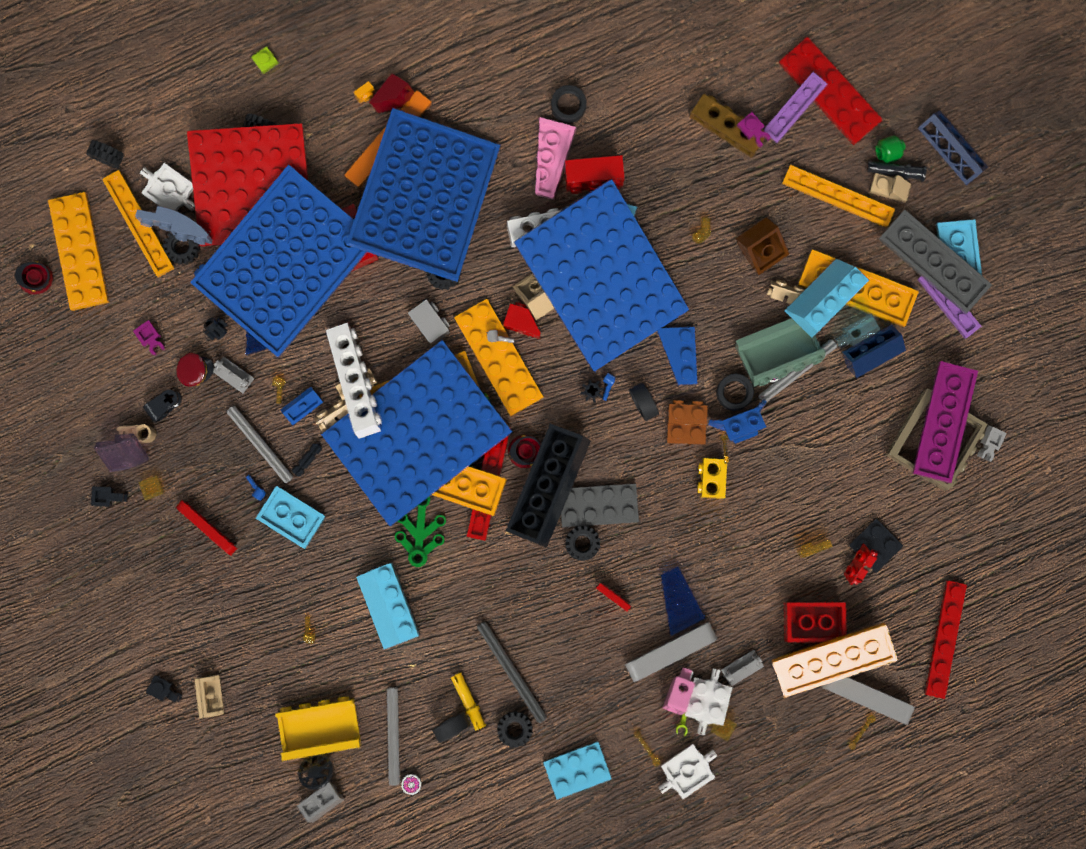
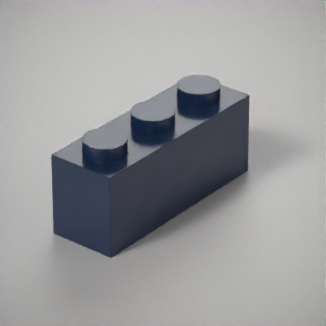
(874, 351)

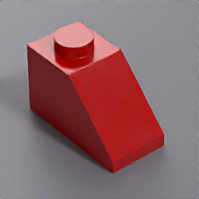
(521, 321)

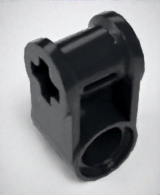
(160, 407)

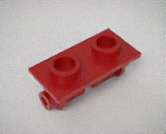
(855, 571)

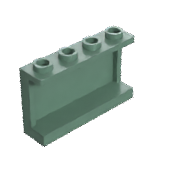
(778, 351)

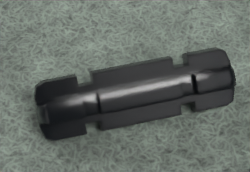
(306, 459)

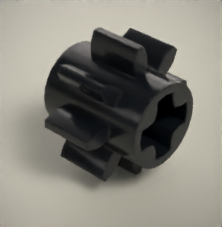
(215, 328)
(588, 395)

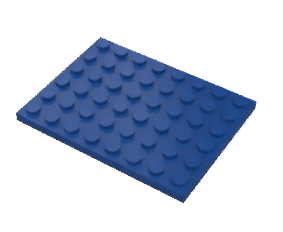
(423, 195)
(281, 261)
(601, 275)
(428, 435)

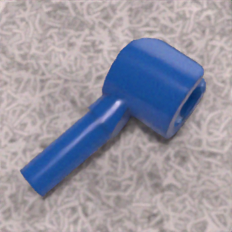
(609, 379)
(259, 493)

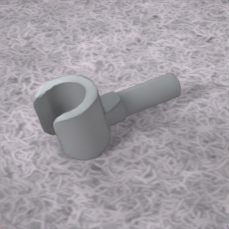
(492, 336)

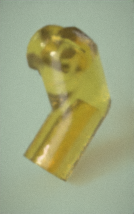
(704, 233)

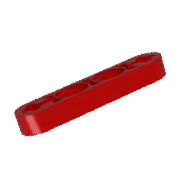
(206, 527)

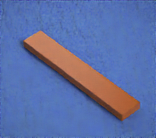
(362, 167)

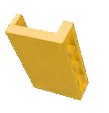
(318, 728)

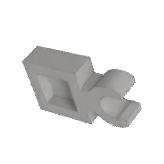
(992, 441)

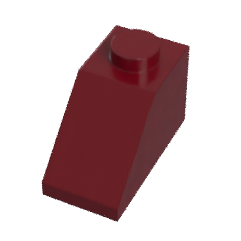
(392, 94)

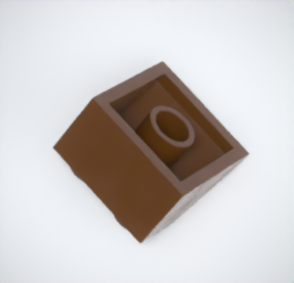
(763, 245)

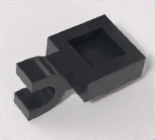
(104, 496)
(161, 688)

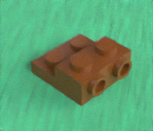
(687, 423)

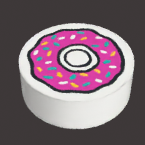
(411, 784)

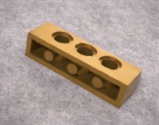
(716, 125)

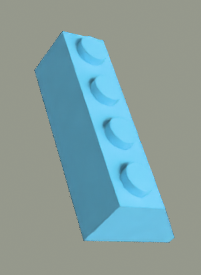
(826, 296)
(388, 605)

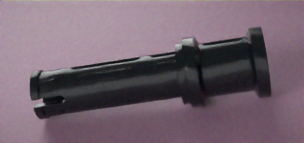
(905, 171)

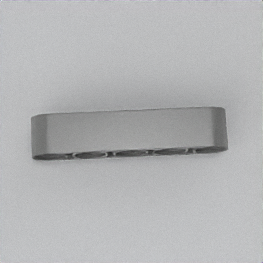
(671, 651)
(871, 699)

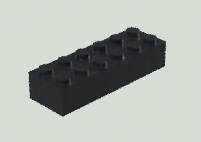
(548, 485)

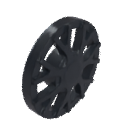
(315, 771)

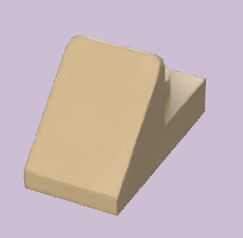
(889, 187)

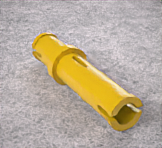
(468, 701)

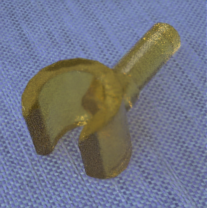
(278, 382)
(308, 637)

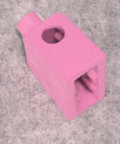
(676, 700)

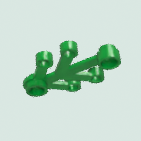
(420, 534)

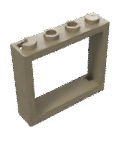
(968, 449)

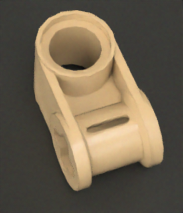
(137, 430)

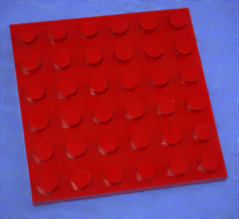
(236, 168)

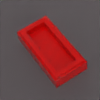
(613, 596)

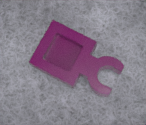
(752, 127)
(148, 336)

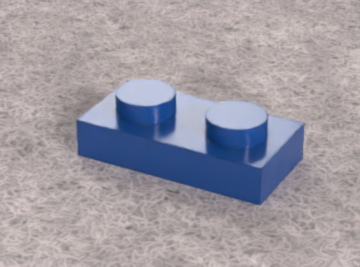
(301, 406)

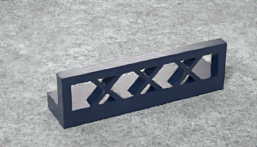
(956, 141)

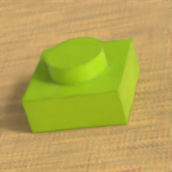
(264, 60)

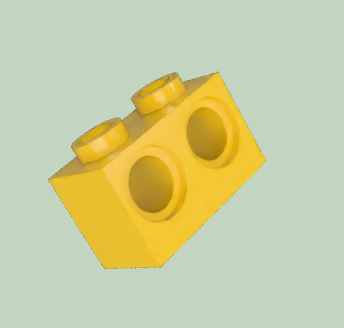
(717, 479)

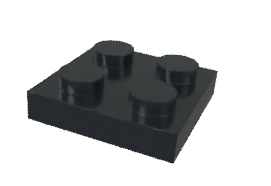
(877, 537)

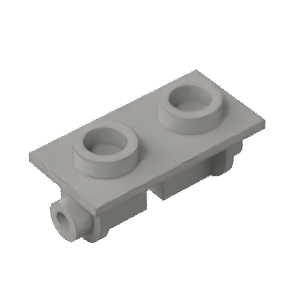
(232, 374)
(742, 668)

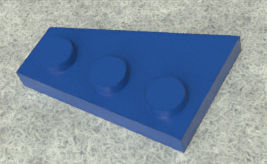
(681, 353)

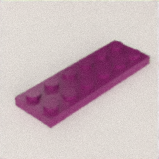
(945, 422)

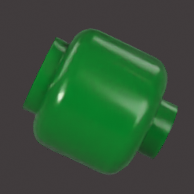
(890, 148)

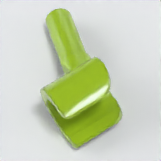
(682, 724)

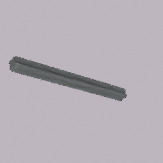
(511, 671)

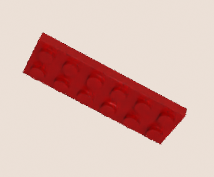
(839, 98)

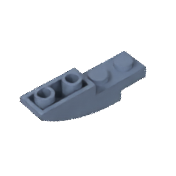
(179, 224)

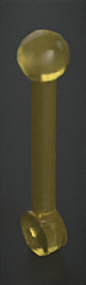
(724, 437)
(870, 719)
(656, 762)

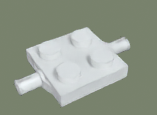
(168, 188)
(709, 702)
(687, 771)

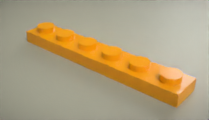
(838, 196)
(144, 235)

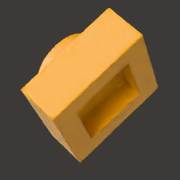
(364, 93)

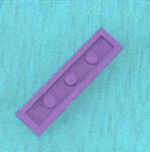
(795, 107)
(964, 323)

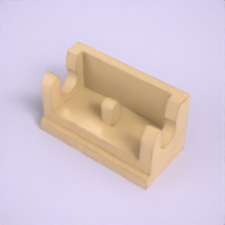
(209, 696)

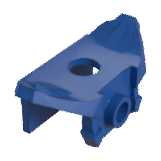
(743, 425)

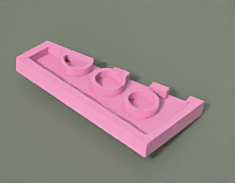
(553, 150)

